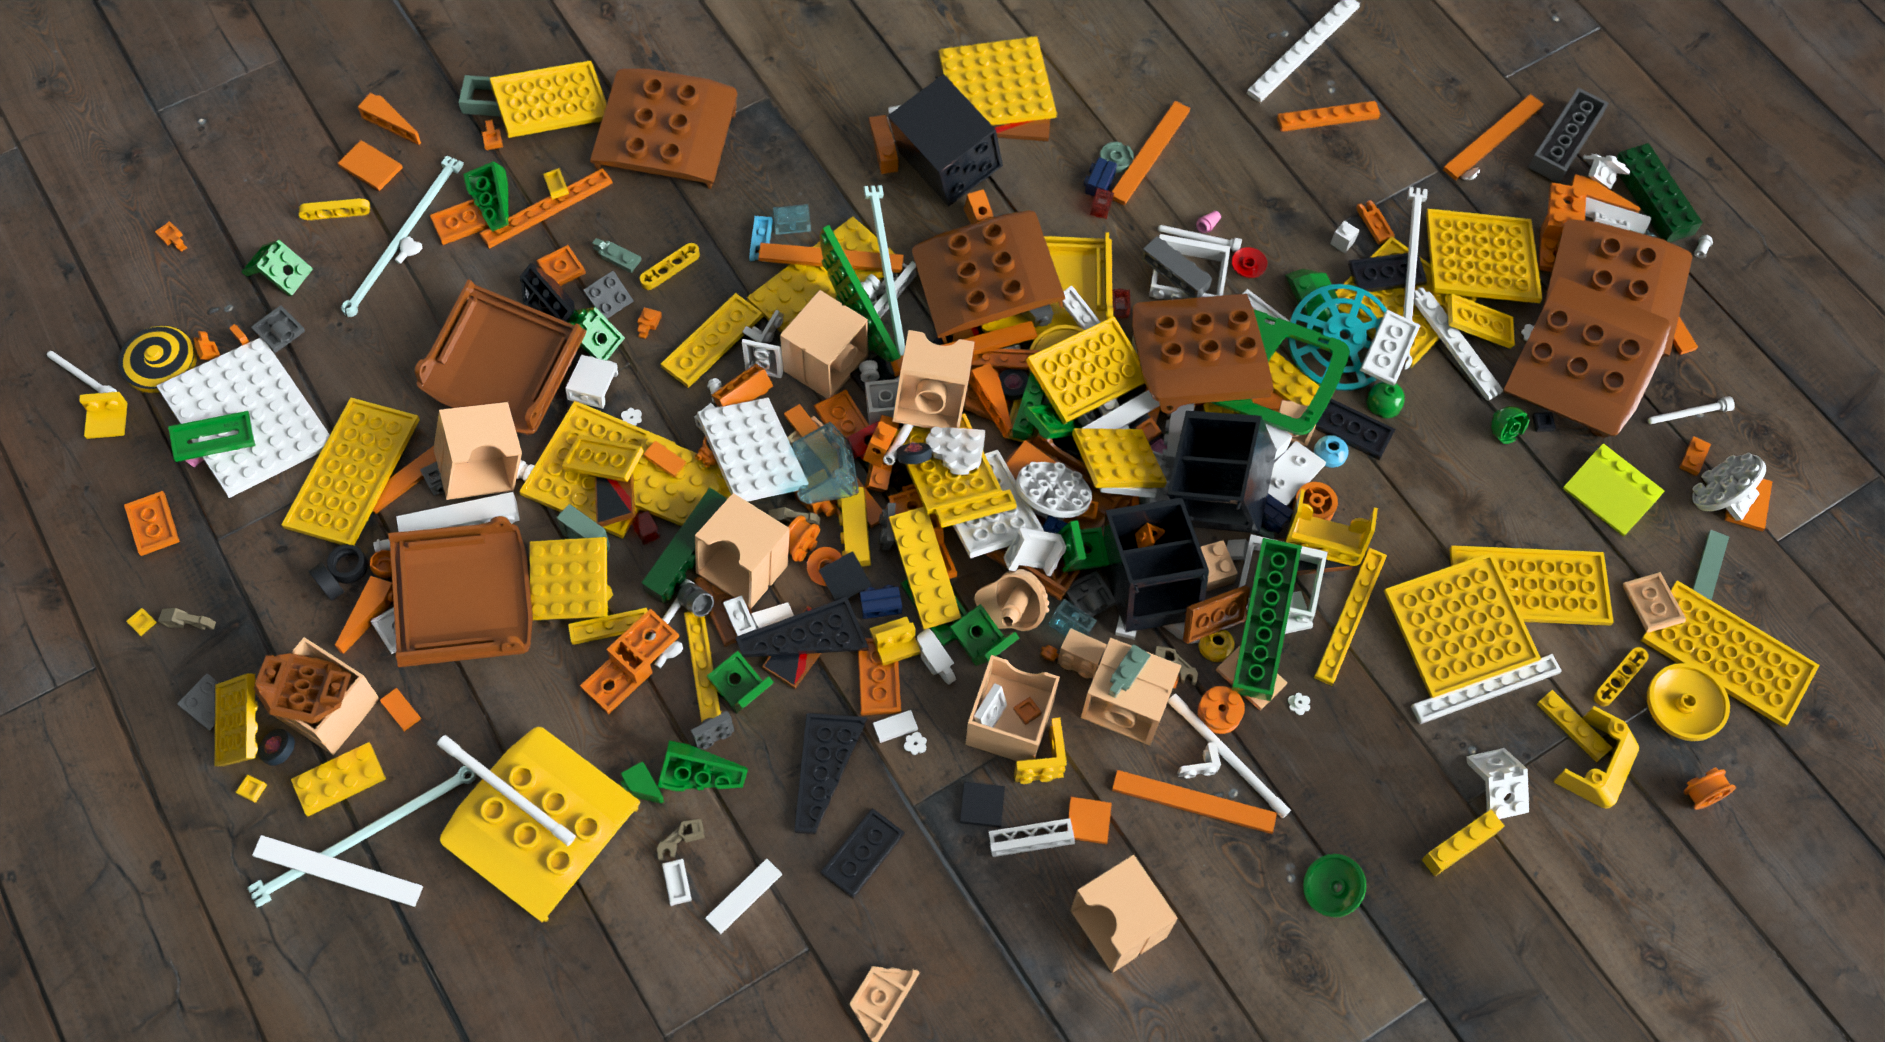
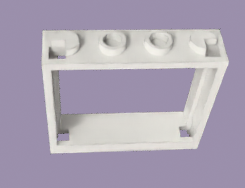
(1196, 249)
(1307, 554)

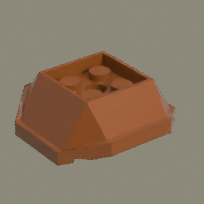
(301, 687)

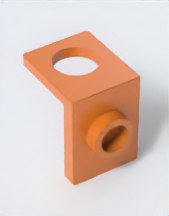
(1145, 537)

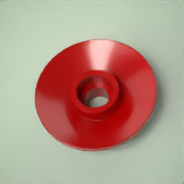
(1250, 257)

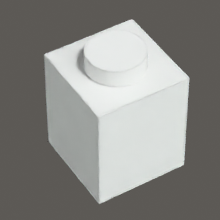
(1344, 237)

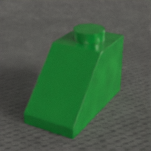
(641, 783)

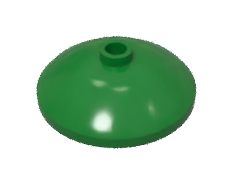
(1323, 879)

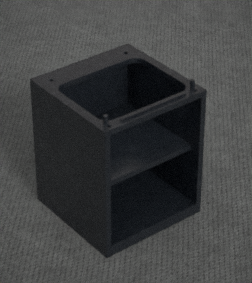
(946, 140)
(1223, 470)
(1158, 580)

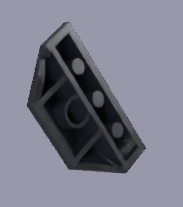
(545, 294)

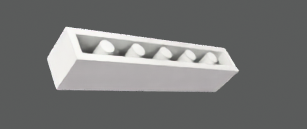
(461, 514)

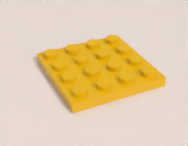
(1119, 458)
(568, 578)
(235, 720)

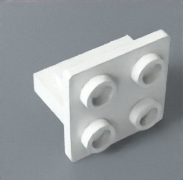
(1605, 169)

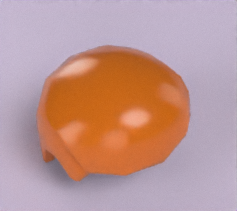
(381, 564)

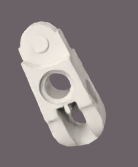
(935, 656)

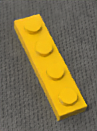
(975, 508)
(603, 626)
(1574, 726)

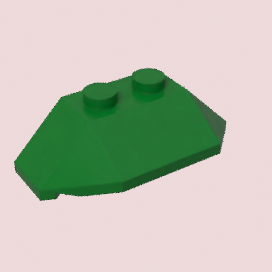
(1303, 283)

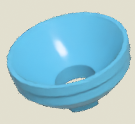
(1332, 458)

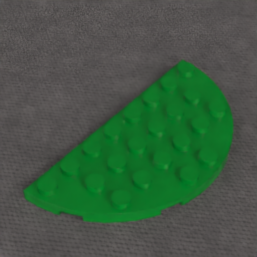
(852, 294)

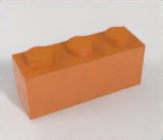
(744, 387)

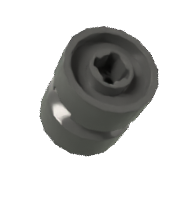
(695, 599)

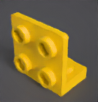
(104, 414)

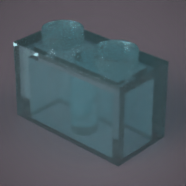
(792, 219)
(1070, 616)

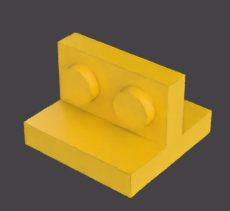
(895, 640)

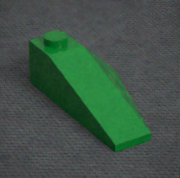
(490, 193)
(694, 768)

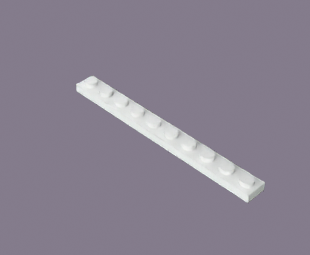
(1302, 49)

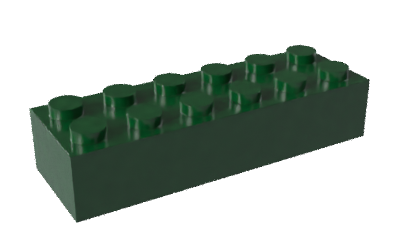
(1658, 194)
(680, 553)

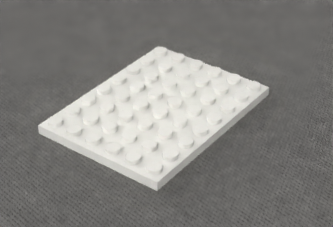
(280, 416)

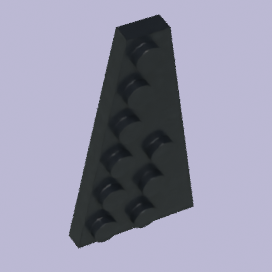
(819, 630)
(825, 755)

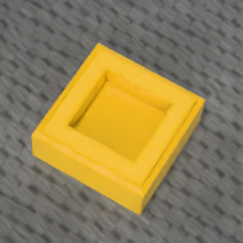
(141, 621)
(251, 788)

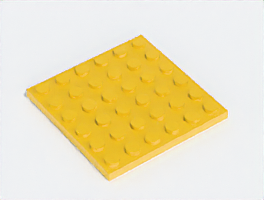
(1002, 79)
(1483, 256)
(1394, 301)
(557, 487)
(1462, 625)

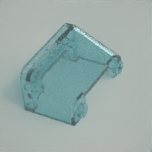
(826, 465)

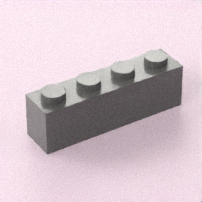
(1176, 268)

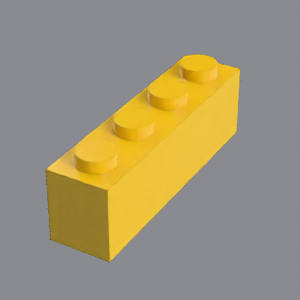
(855, 527)
(1462, 842)

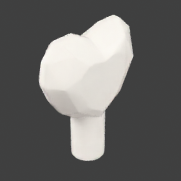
(408, 248)
(672, 651)

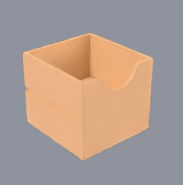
(824, 344)
(933, 382)
(477, 450)
(742, 550)
(1133, 711)
(337, 726)
(1010, 735)
(1123, 913)

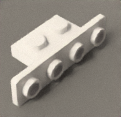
(1616, 216)

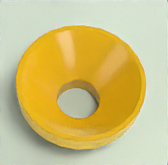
(1215, 652)

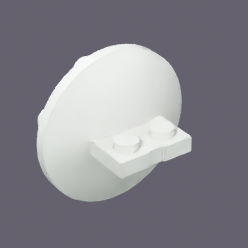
(1731, 485)
(1053, 490)

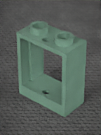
(476, 107)
(577, 525)

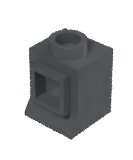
(433, 478)

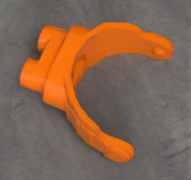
(706, 455)

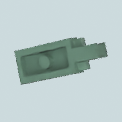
(616, 255)
(1128, 670)

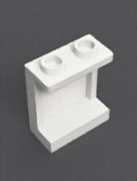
(591, 381)
(1035, 550)

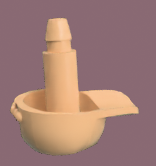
(1015, 600)

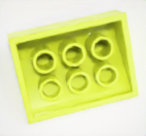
(1613, 489)

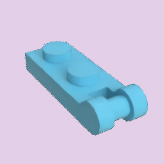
(761, 234)

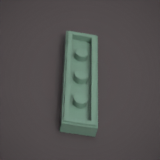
(1710, 564)

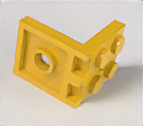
(1048, 768)

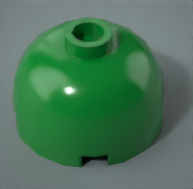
(1385, 399)
(1509, 423)

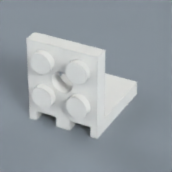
(1502, 776)

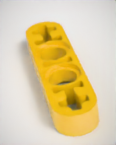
(315, 211)
(667, 264)
(1619, 675)

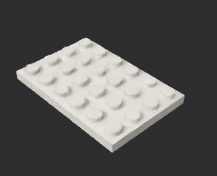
(752, 449)
(999, 529)

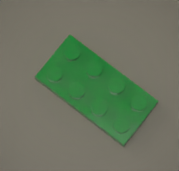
(1048, 422)

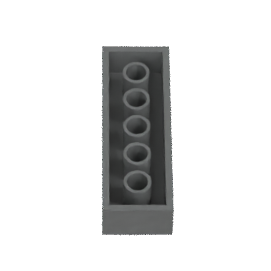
(1568, 135)

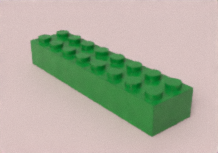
(1266, 619)

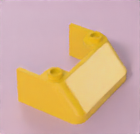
(1342, 542)
(1600, 786)

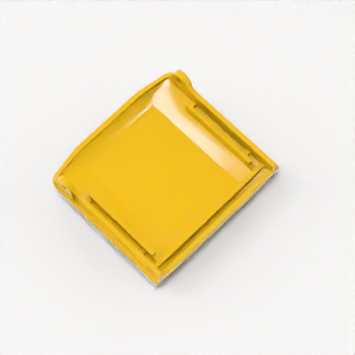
(1085, 266)
(515, 848)

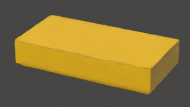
(555, 183)

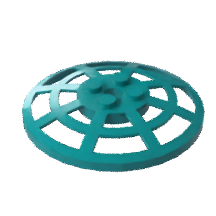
(1338, 322)

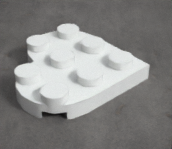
(958, 448)

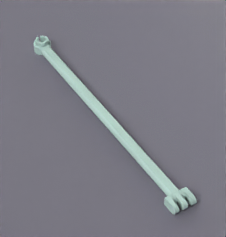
(449, 167)
(886, 265)
(265, 890)

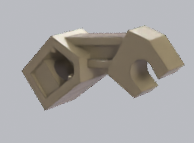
(786, 516)
(177, 618)
(1185, 670)
(671, 841)

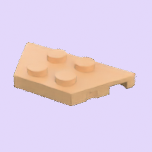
(881, 998)

